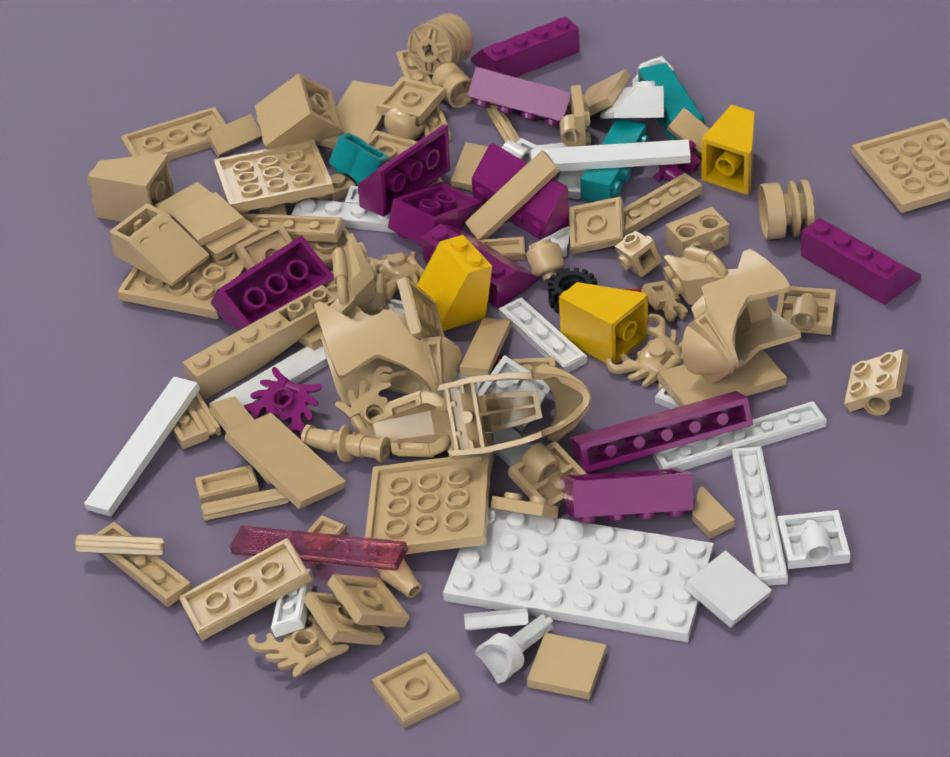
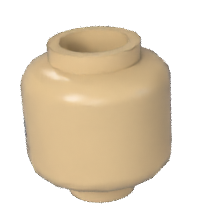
(545, 259)

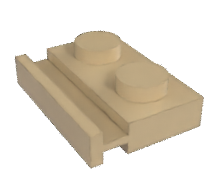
(195, 424)

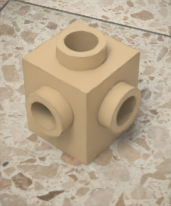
(638, 253)

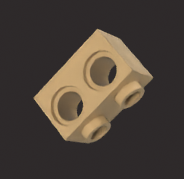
(701, 230)

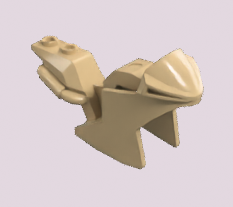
(718, 301)
(363, 342)
(427, 423)

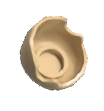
(402, 125)

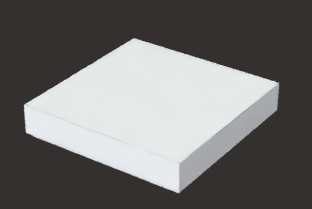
(727, 588)

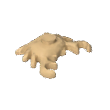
(397, 267)
(654, 357)
(368, 404)
(299, 650)

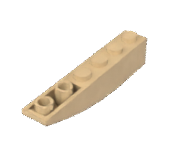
(255, 344)

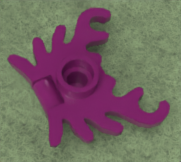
(284, 400)

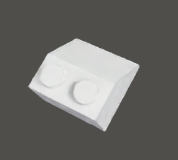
(638, 101)

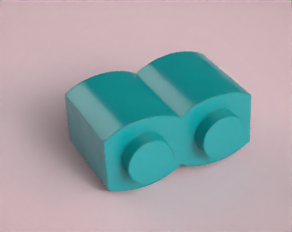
(356, 157)

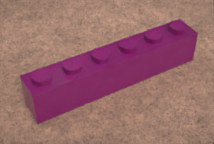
(661, 431)

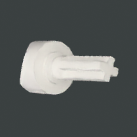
(505, 654)

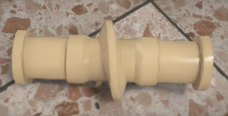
(346, 444)

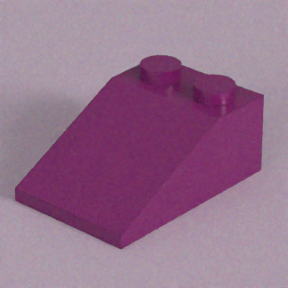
(426, 208)

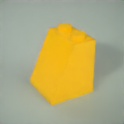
(730, 150)
(458, 282)
(603, 319)

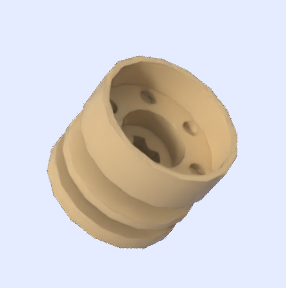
(440, 42)
(789, 209)

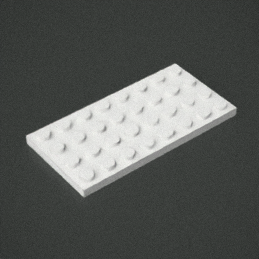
(581, 574)

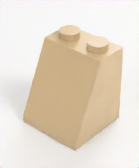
(298, 113)
(129, 183)

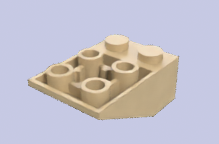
(156, 245)

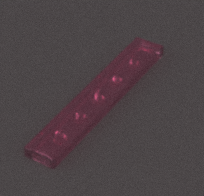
(324, 547)

